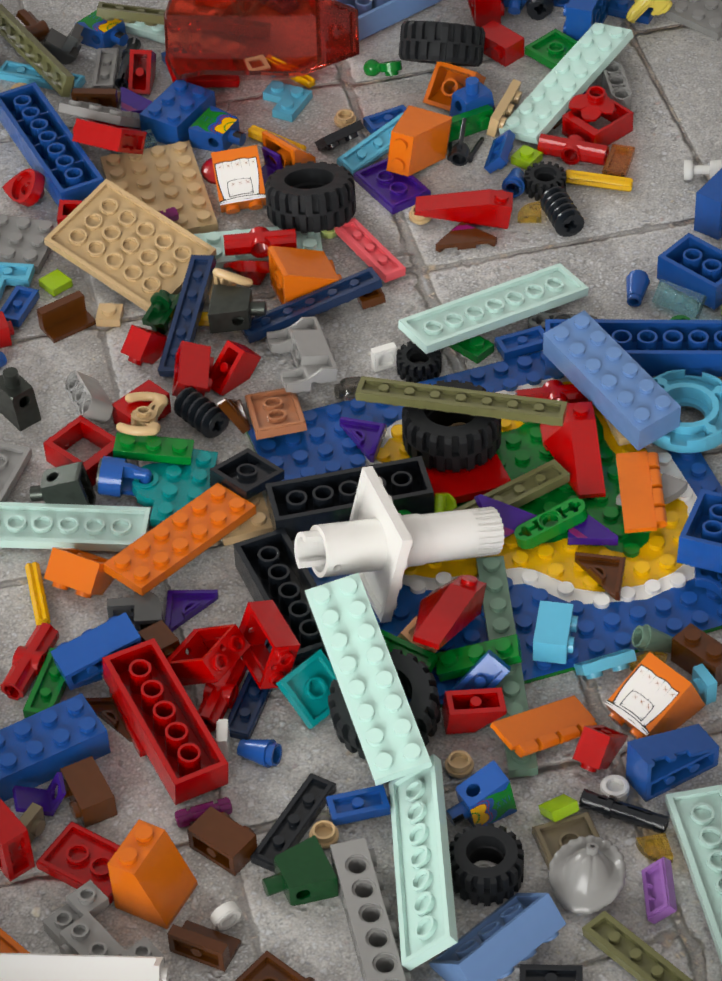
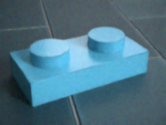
(617, 661)

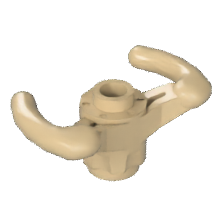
(224, 277)
(144, 418)

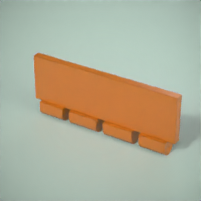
(641, 491)
(544, 726)

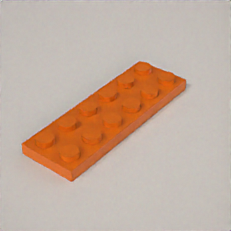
(179, 539)

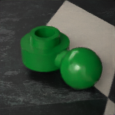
(373, 67)

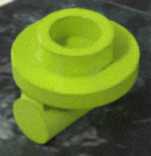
(444, 502)

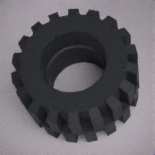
(489, 883)

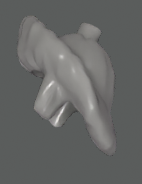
(587, 874)

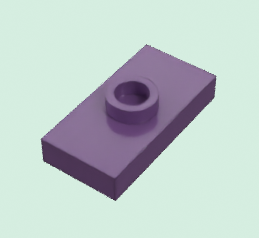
(659, 890)

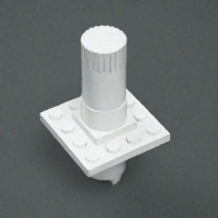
(384, 542)

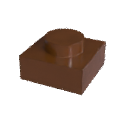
(372, 299)

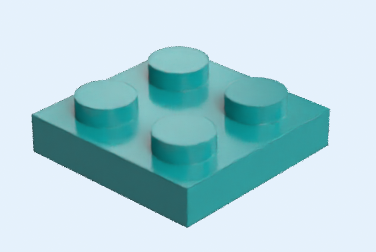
(309, 687)

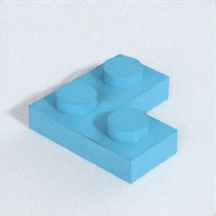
(289, 99)
(15, 274)

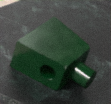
(302, 874)

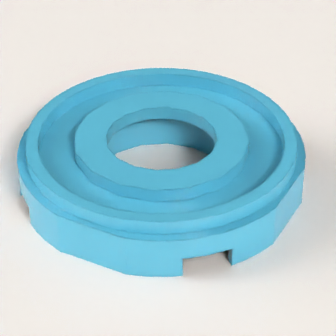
(696, 392)

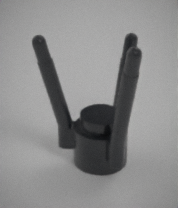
(460, 152)

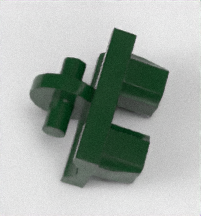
(161, 311)

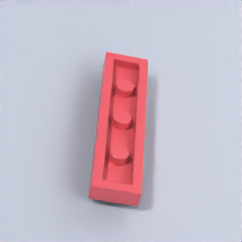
(370, 250)

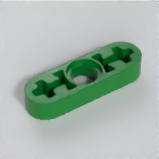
(538, 537)

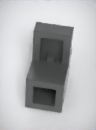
(64, 47)
(140, 609)

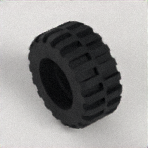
(441, 42)
(310, 197)
(447, 446)
(417, 685)

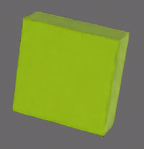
(55, 282)
(559, 807)

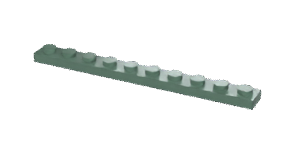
(500, 623)

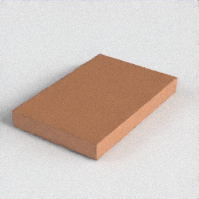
(275, 413)

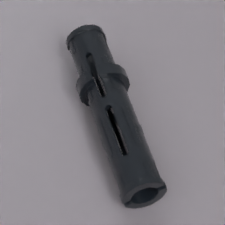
(123, 74)
(623, 811)

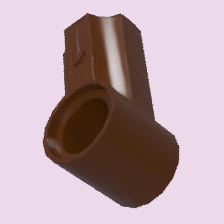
(37, 28)

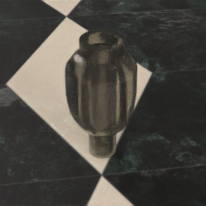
(346, 388)

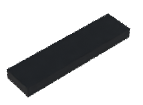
(294, 820)

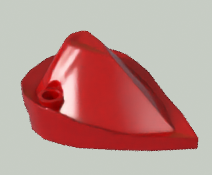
(26, 187)
(251, 269)

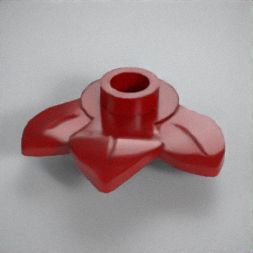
(592, 104)

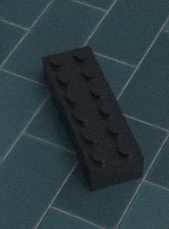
(330, 496)
(272, 573)

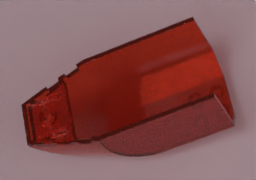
(217, 36)

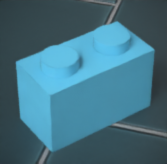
(553, 632)

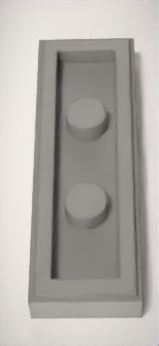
(106, 68)

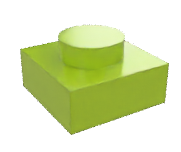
(526, 156)

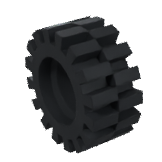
(543, 177)
(417, 371)

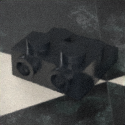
(246, 473)

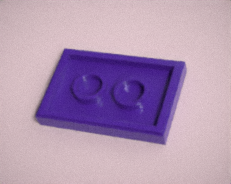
(390, 189)

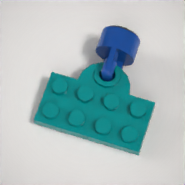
(157, 485)

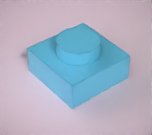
(704, 683)

